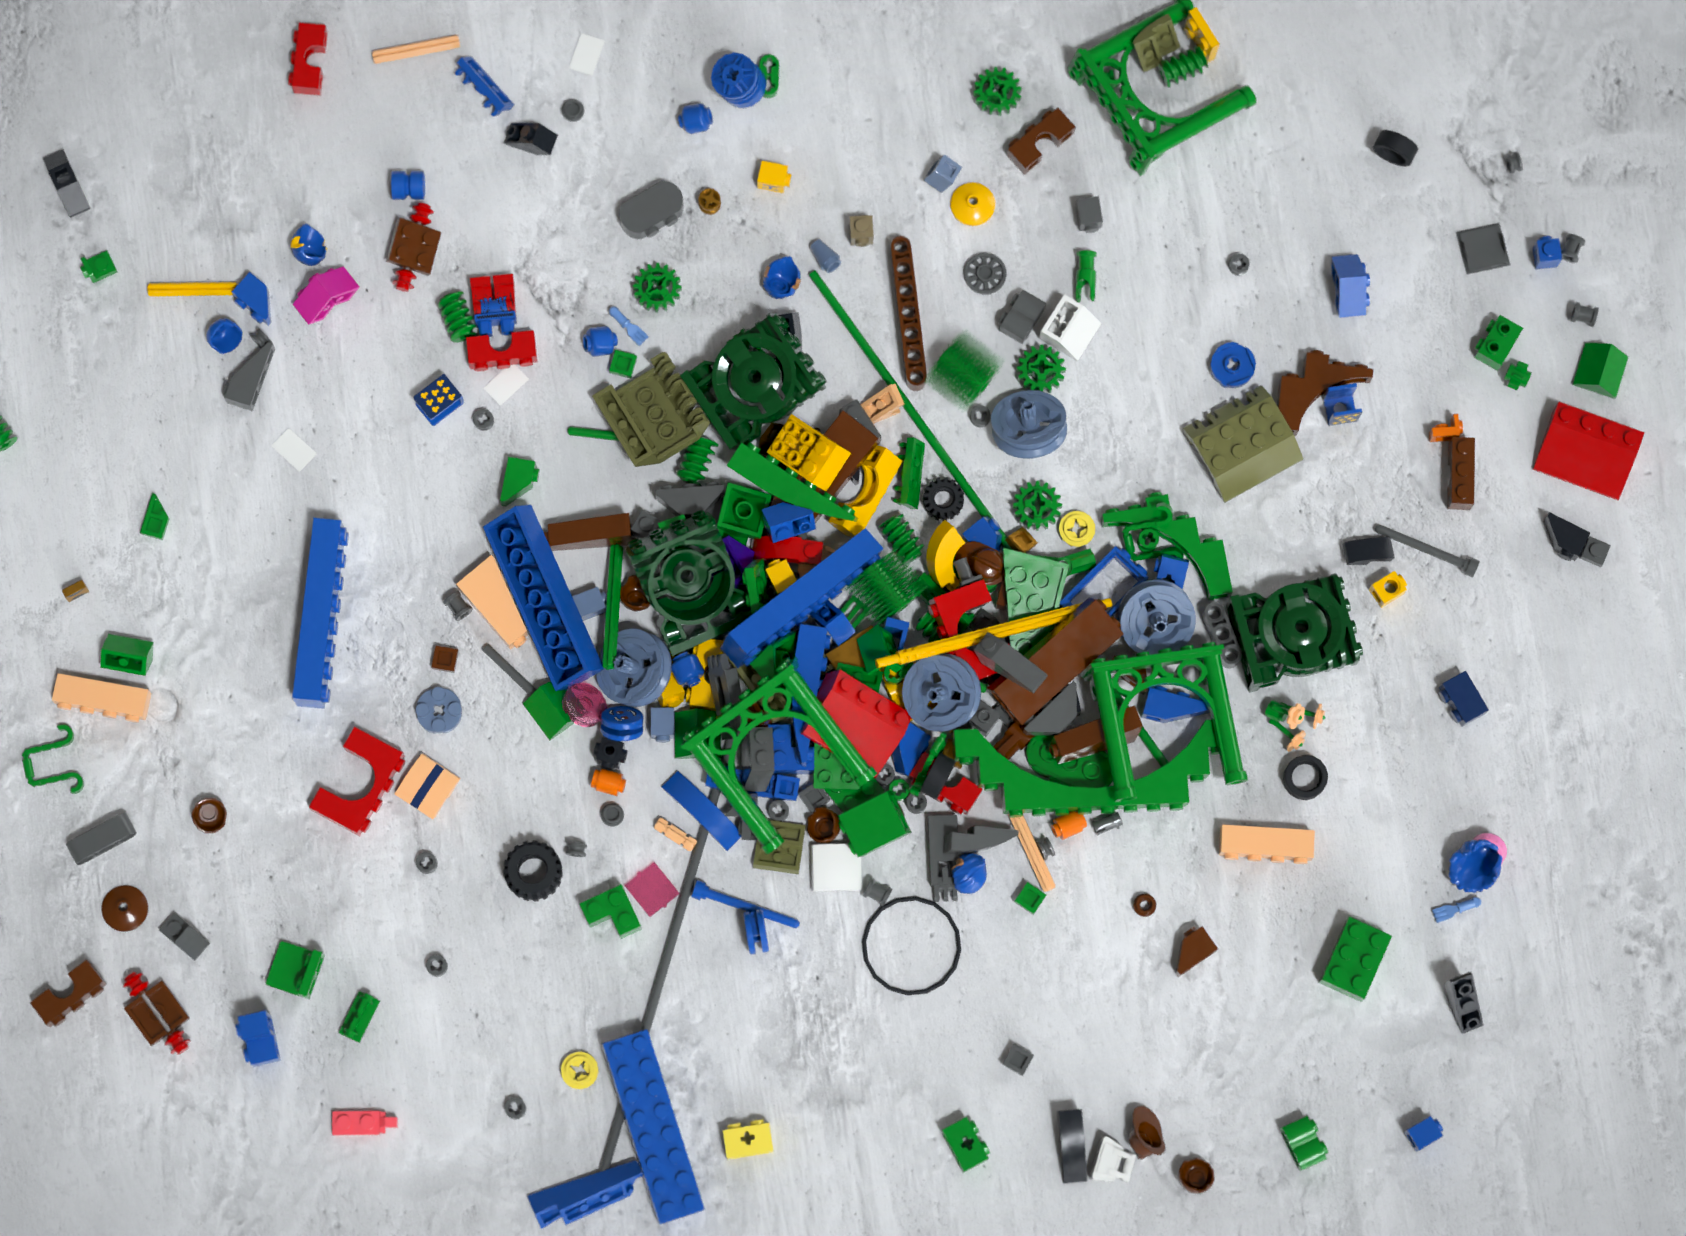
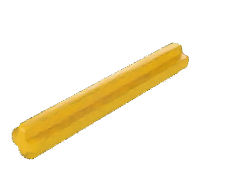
(191, 289)

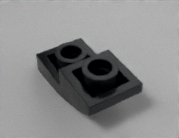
(1367, 550)

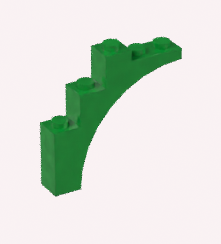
(1206, 557)

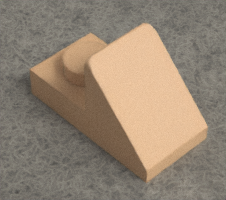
(883, 404)

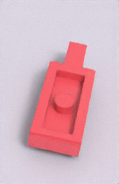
(361, 1123)

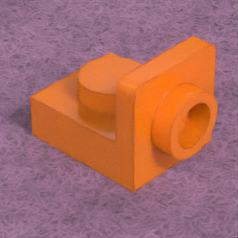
(1443, 433)

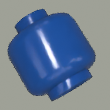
(695, 118)
(599, 341)
(687, 669)

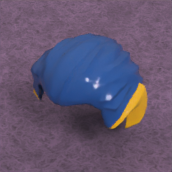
(308, 245)

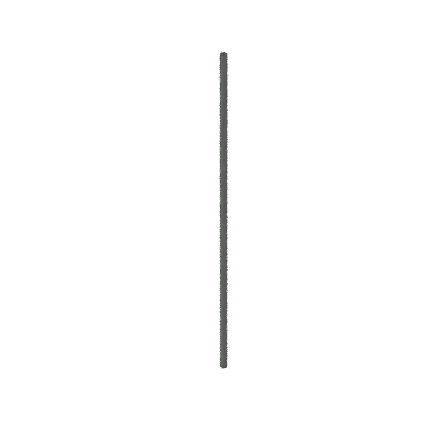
(666, 958)

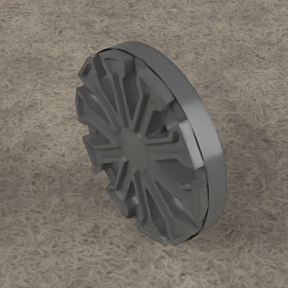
(985, 273)

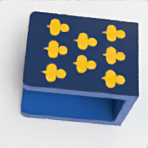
(1344, 395)
(438, 400)

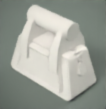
(1108, 1160)

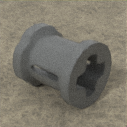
(1572, 248)
(1584, 314)
(457, 606)
(877, 892)

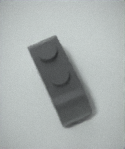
(651, 210)

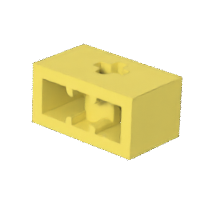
(760, 1145)

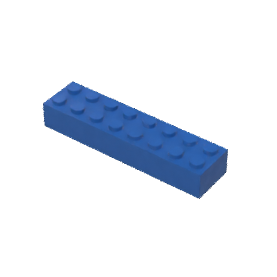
(543, 597)
(801, 598)
(319, 613)
(653, 1127)

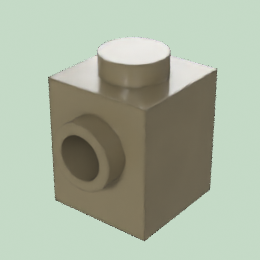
(861, 230)

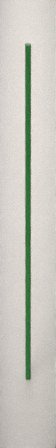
(940, 451)

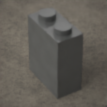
(757, 759)

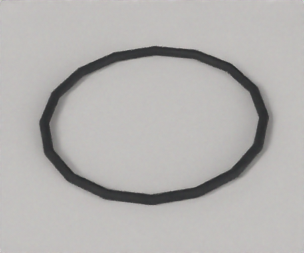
(916, 992)

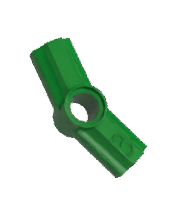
(1077, 561)

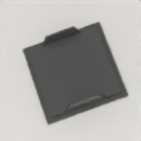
(1483, 248)

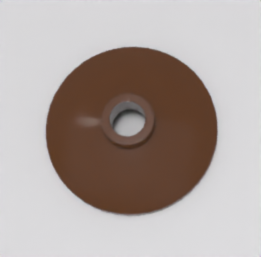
(135, 913)

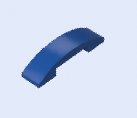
(779, 787)
(702, 810)

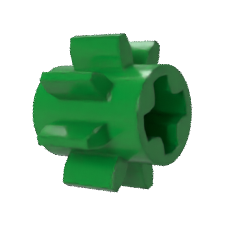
(1517, 375)

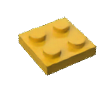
(1199, 31)

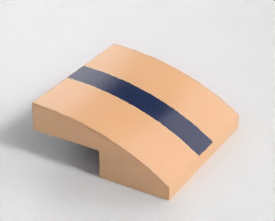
(427, 786)

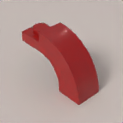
(792, 549)

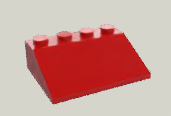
(1588, 450)
(863, 715)

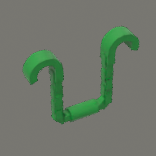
(1128, 541)
(937, 747)
(28, 767)

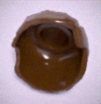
(633, 596)
(209, 815)
(823, 825)
(1196, 1176)

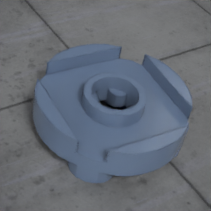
(438, 697)

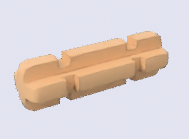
(675, 834)

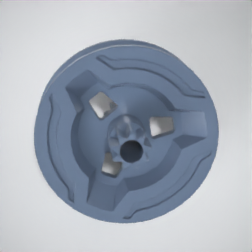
(1035, 439)
(1166, 600)
(955, 677)
(648, 679)

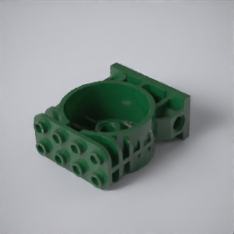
(799, 381)
(705, 615)
(1339, 651)

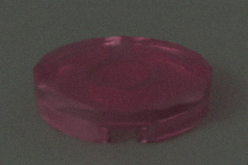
(584, 704)

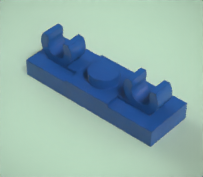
(484, 85)

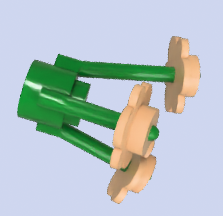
(1279, 712)

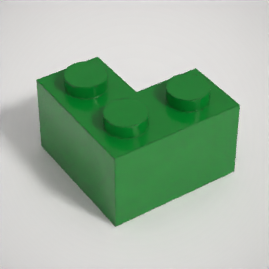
(615, 906)

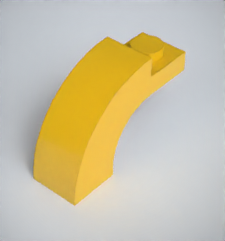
(940, 555)

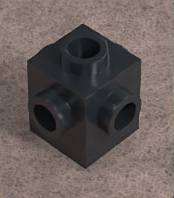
(610, 761)

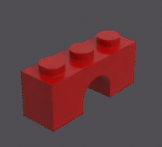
(309, 40)
(520, 352)
(960, 797)

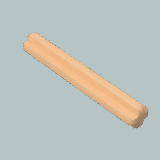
(415, 49)
(1033, 853)

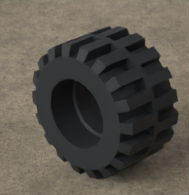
(529, 851)

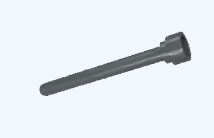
(1469, 566)

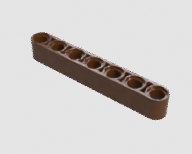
(911, 303)

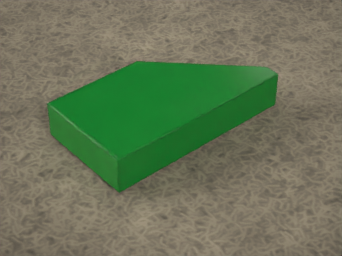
(155, 520)

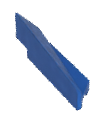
(584, 1195)

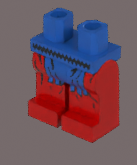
(498, 311)

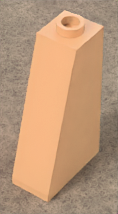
(492, 600)

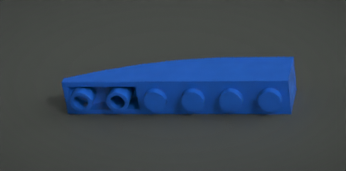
(809, 652)

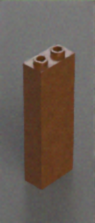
(855, 439)
(1061, 656)

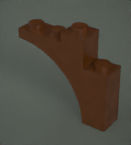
(1298, 394)

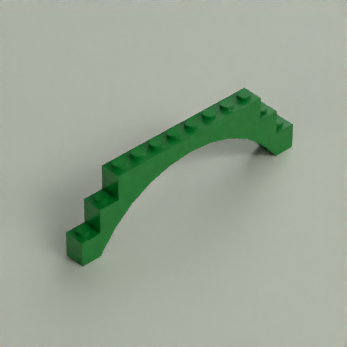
(1030, 794)

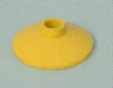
(972, 214)

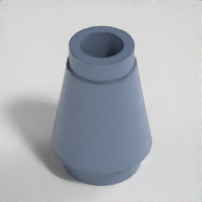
(826, 257)

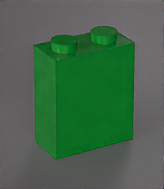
(874, 824)

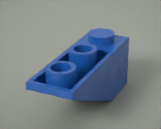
(1169, 707)

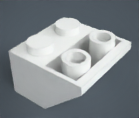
(1070, 328)

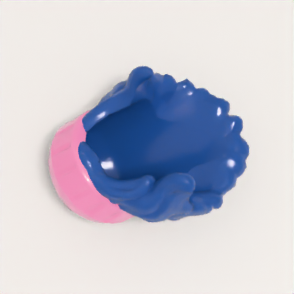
(1477, 863)

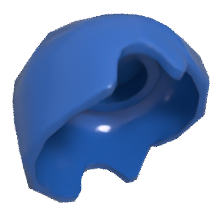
(224, 335)

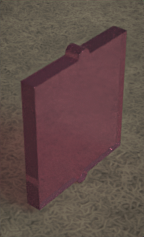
(652, 889)

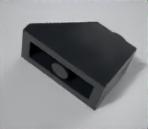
(1565, 537)

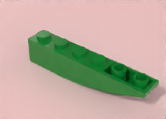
(784, 483)

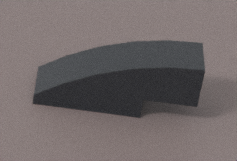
(1072, 1146)

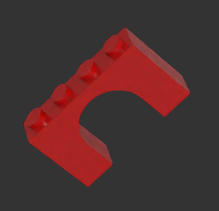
(948, 610)
(355, 814)

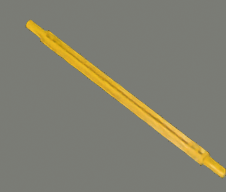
(974, 637)

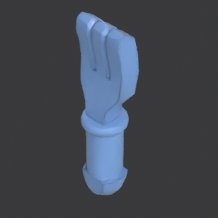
(633, 331)
(1448, 911)

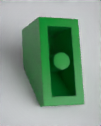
(518, 479)

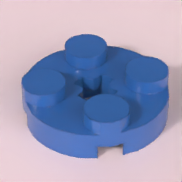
(1237, 353)

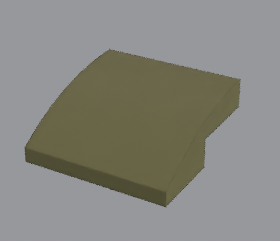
(1155, 42)
(788, 855)

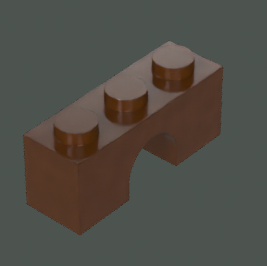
(1054, 127)
(1462, 477)
(86, 984)

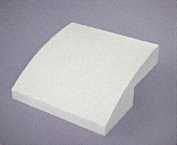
(835, 868)

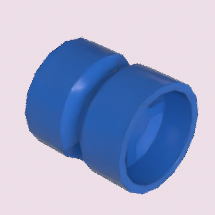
(408, 185)

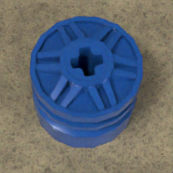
(749, 81)

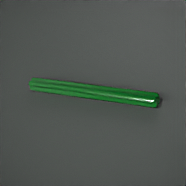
(612, 606)

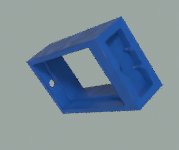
(1123, 559)

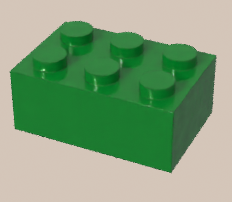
(1355, 959)

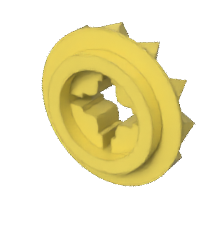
(1083, 520)
(577, 1059)

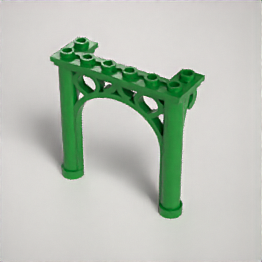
(1147, 146)
(1211, 673)
(815, 715)

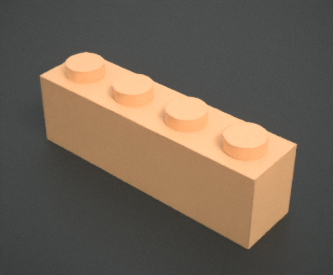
(101, 697)
(1266, 843)

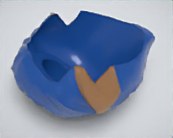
(781, 278)
(969, 873)

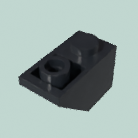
(531, 138)

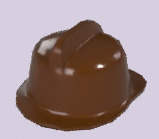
(983, 561)
(1146, 1135)

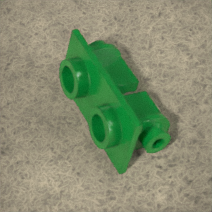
(359, 1016)

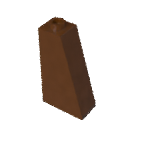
(590, 533)
(1090, 738)

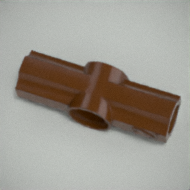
(1014, 740)

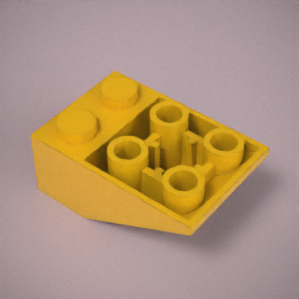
(808, 452)

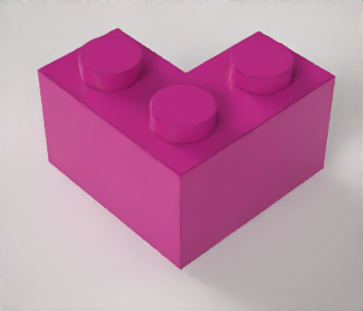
(324, 293)

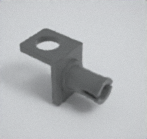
(965, 575)

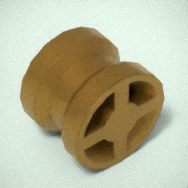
(709, 196)

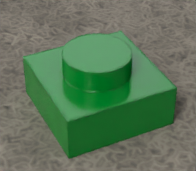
(623, 364)
(1030, 898)

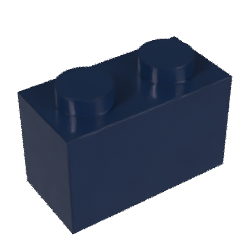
(1463, 699)

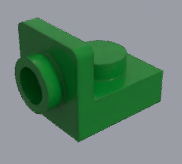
(98, 267)

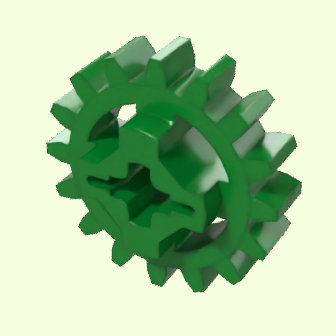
(989, 95)
(651, 294)
(1049, 369)
(1028, 505)

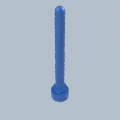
(702, 891)

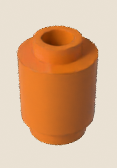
(608, 782)
(1068, 825)

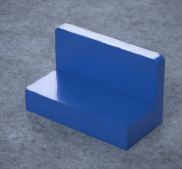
(898, 630)

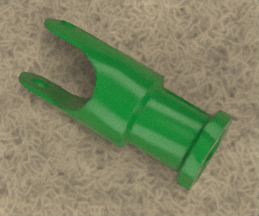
(1086, 273)

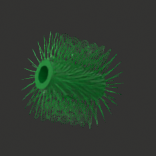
(960, 366)
(886, 587)

